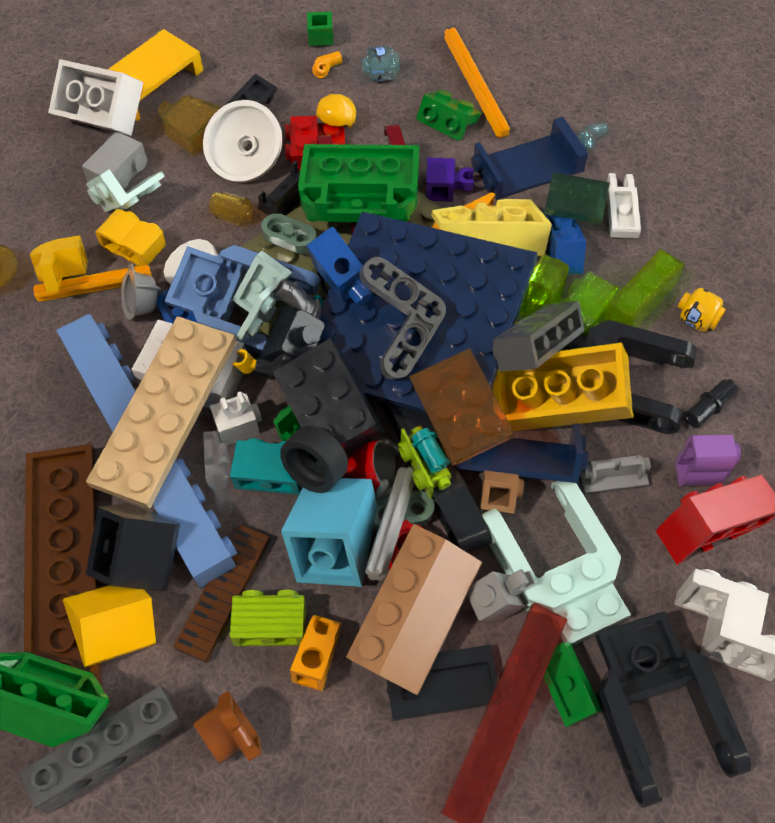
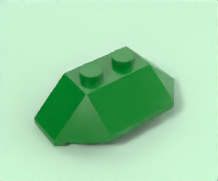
(47, 699)

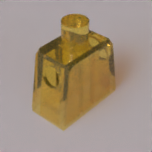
(187, 121)

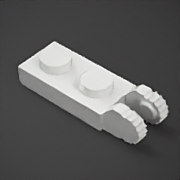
(623, 208)

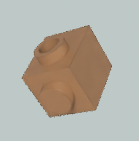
(501, 491)

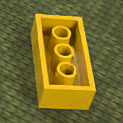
(568, 389)

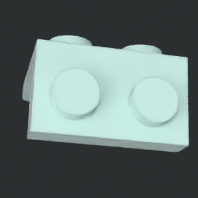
(110, 195)
(257, 292)

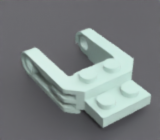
(578, 589)

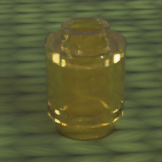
(231, 208)

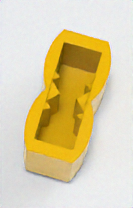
(130, 237)

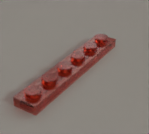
(504, 716)

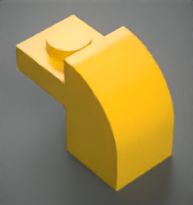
(58, 260)

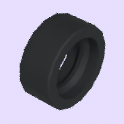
(322, 447)

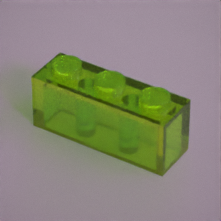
(645, 290)

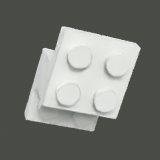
(733, 621)

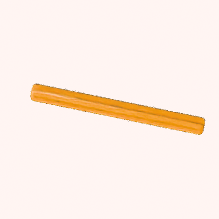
(477, 83)

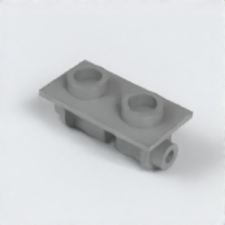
(615, 474)

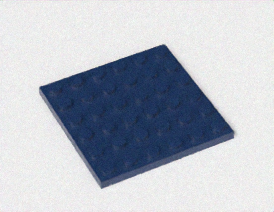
(473, 277)

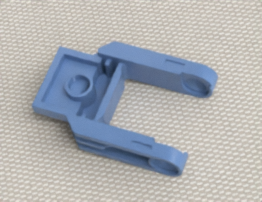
(209, 283)

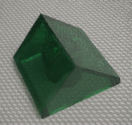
(577, 198)

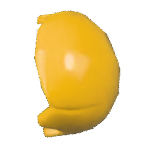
(336, 110)

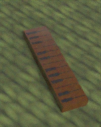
(215, 603)

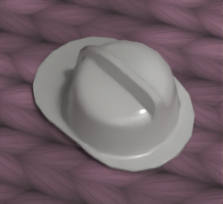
(138, 293)

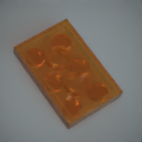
(462, 407)

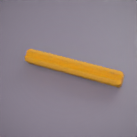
(87, 283)

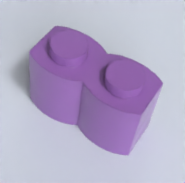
(707, 460)

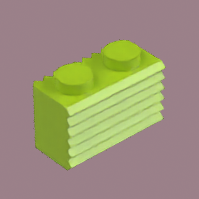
(268, 619)

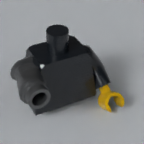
(293, 332)

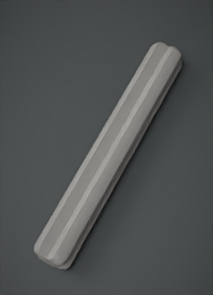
(390, 525)

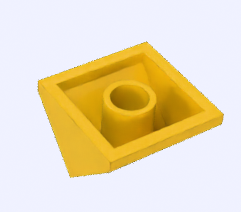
(110, 622)

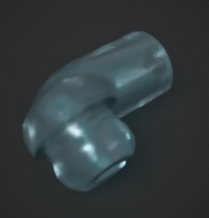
(591, 131)

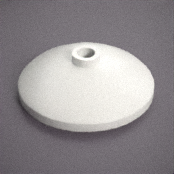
(231, 132)

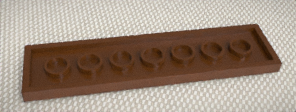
(57, 549)

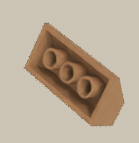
(414, 609)

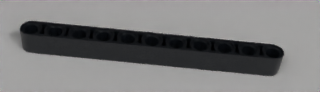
(454, 504)

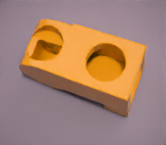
(315, 653)

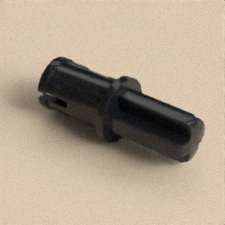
(710, 403)

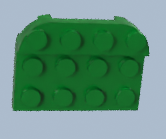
(353, 179)

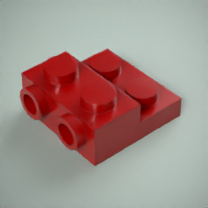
(305, 131)

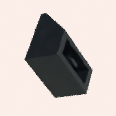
(132, 547)

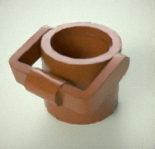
(228, 730)

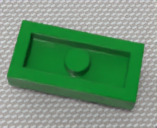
(570, 686)

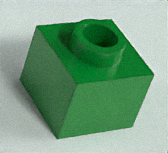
(320, 28)

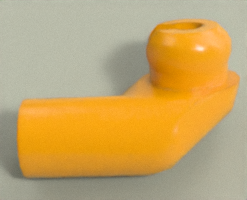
(324, 63)

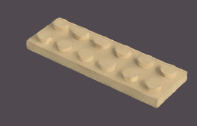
(162, 412)

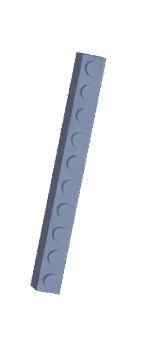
(112, 389)

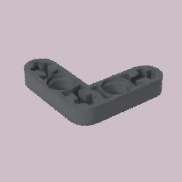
(415, 316)

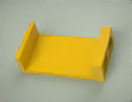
(158, 61)

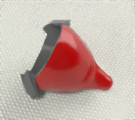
(374, 462)

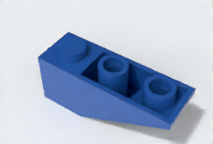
(566, 243)

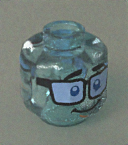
(380, 63)

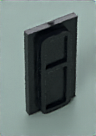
(455, 683)

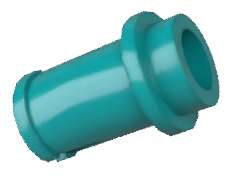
(430, 450)

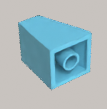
(331, 533)

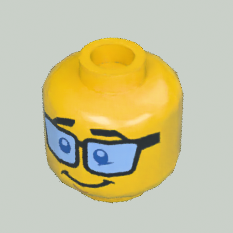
(701, 309)

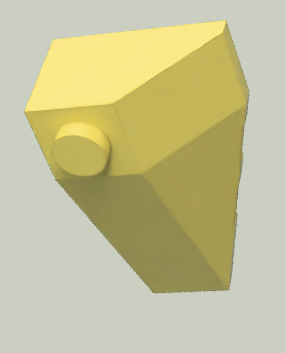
(508, 223)

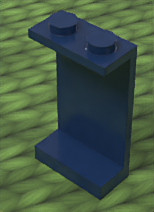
(532, 162)
(535, 458)

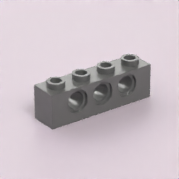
(538, 336)
(101, 751)

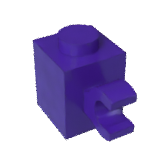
(442, 179)

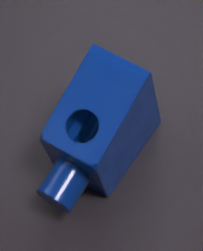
(338, 267)

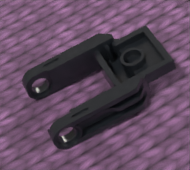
(648, 347)
(649, 662)

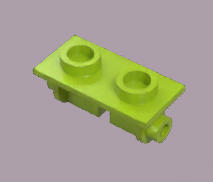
(423, 478)

